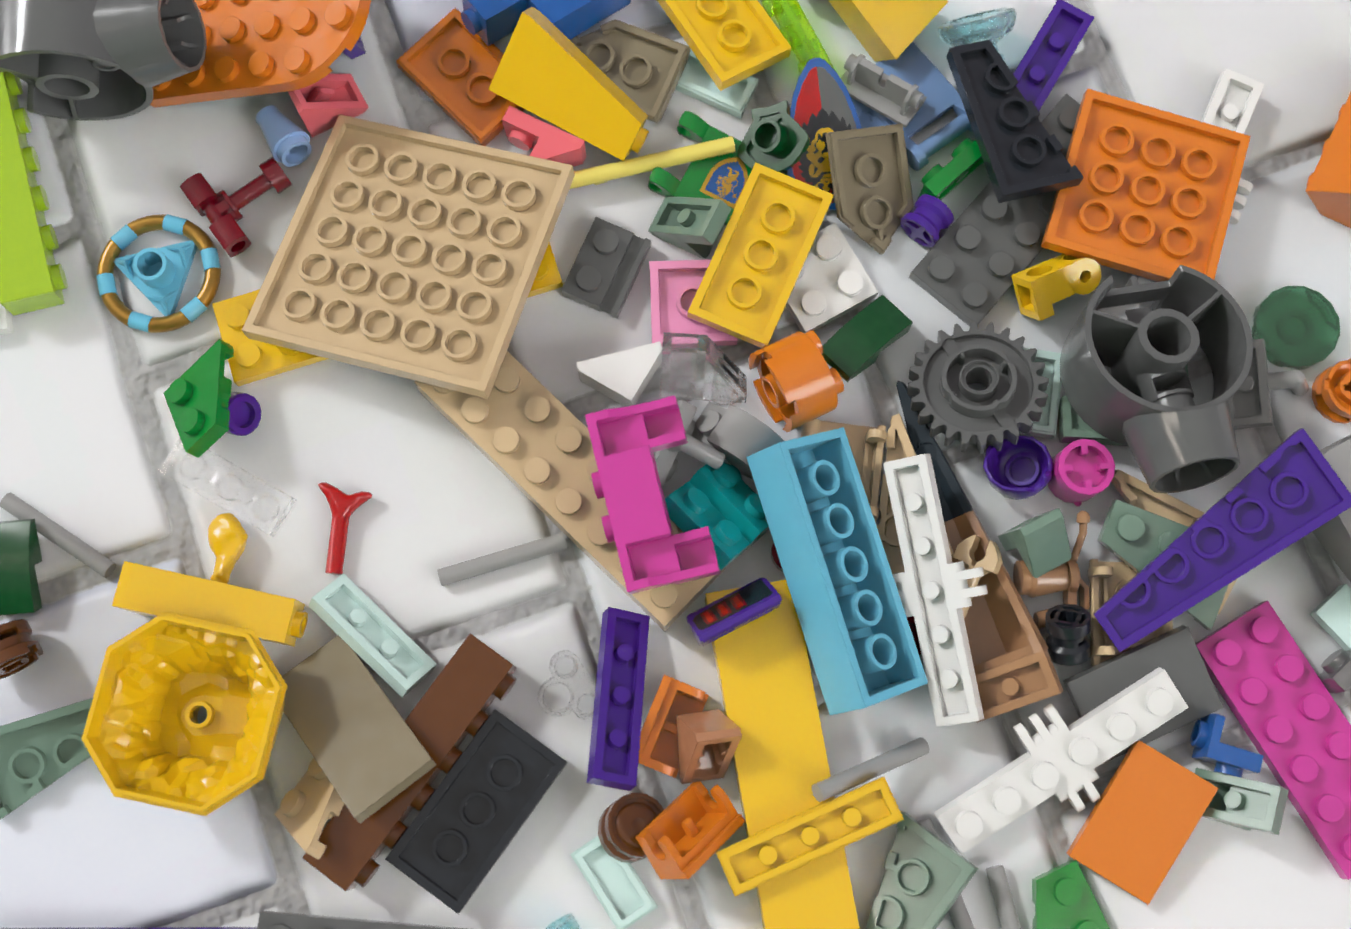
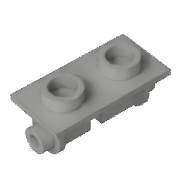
(881, 92)

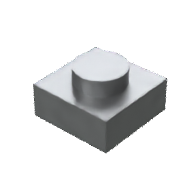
(1337, 671)

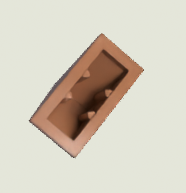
(705, 745)

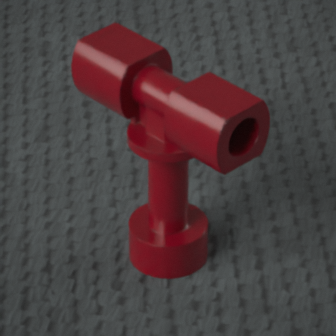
(224, 209)

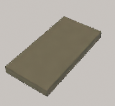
(353, 729)

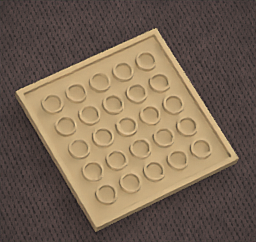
(411, 255)

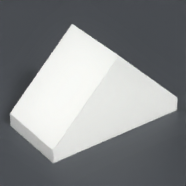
(622, 373)

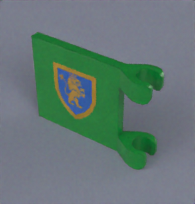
(710, 178)

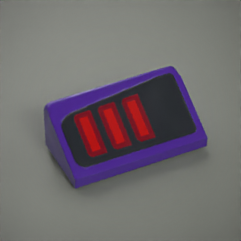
(733, 611)

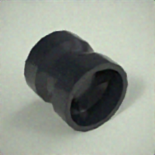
(1068, 634)

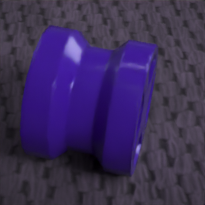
(927, 220)

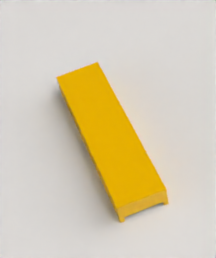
(780, 757)

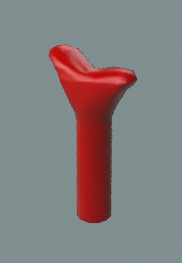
(342, 508)

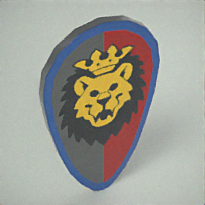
(820, 107)

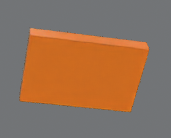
(456, 76)
(1142, 821)

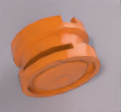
(1333, 392)

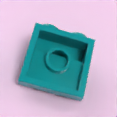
(723, 504)

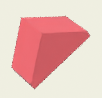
(326, 99)

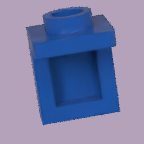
(1226, 758)

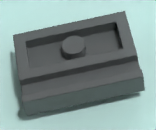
(606, 267)

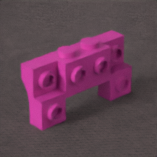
(635, 500)

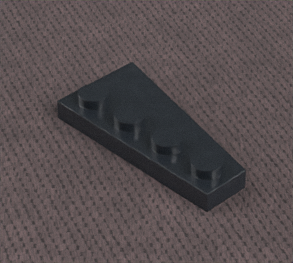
(1010, 137)

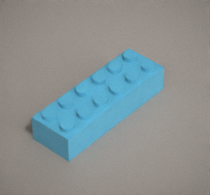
(837, 571)

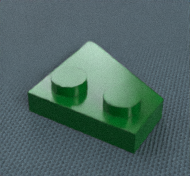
(201, 400)
(1065, 900)

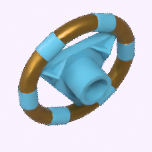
(159, 273)

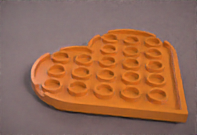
(266, 47)

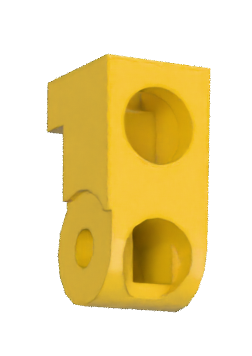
(1054, 281)

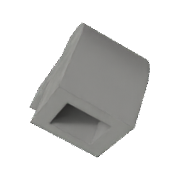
(734, 434)

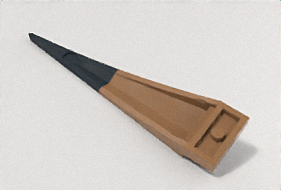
(1002, 636)

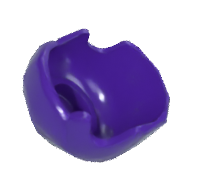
(1019, 469)

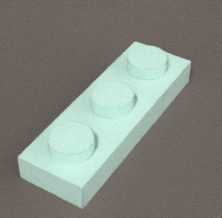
(372, 635)

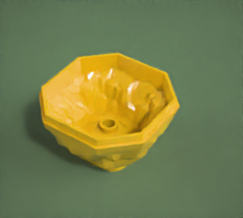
(148, 704)

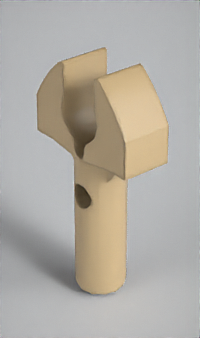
(991, 562)

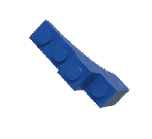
(499, 18)

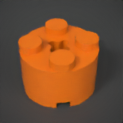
(796, 380)

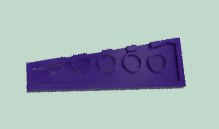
(1252, 522)

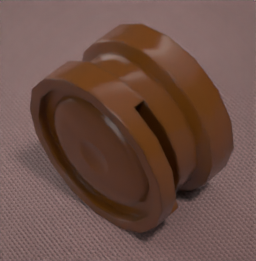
(17, 647)
(623, 822)

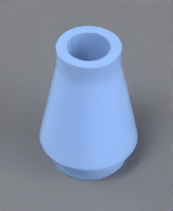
(285, 139)

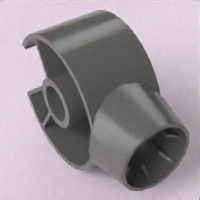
(98, 54)
(1149, 394)

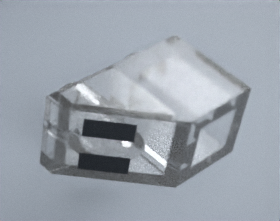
(699, 371)

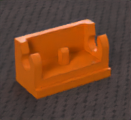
(659, 733)
(689, 831)

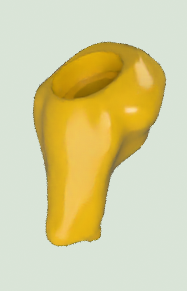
(228, 543)

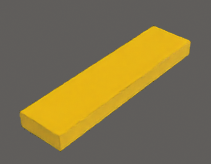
(809, 836)

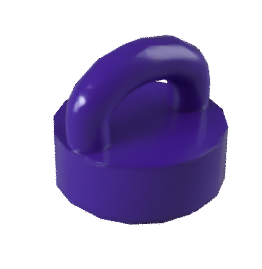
(244, 414)

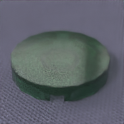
(1296, 327)

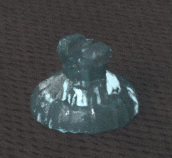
(980, 26)

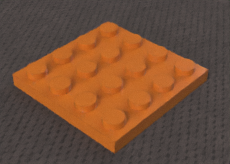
(1150, 189)

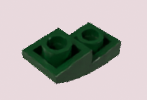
(864, 337)
(18, 559)

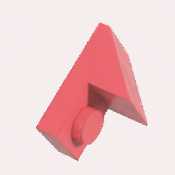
(545, 140)

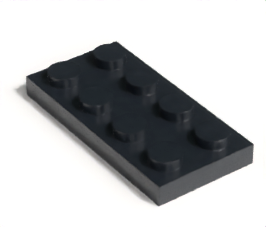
(476, 811)

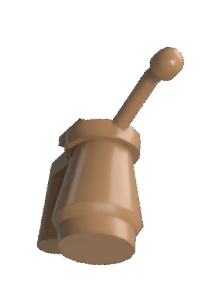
(1062, 578)

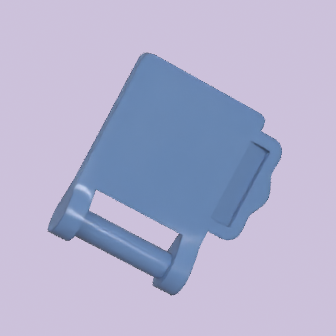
(941, 97)

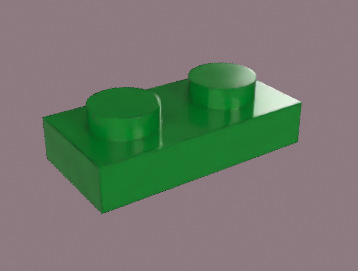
(942, 180)

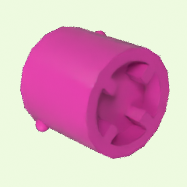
(1081, 471)

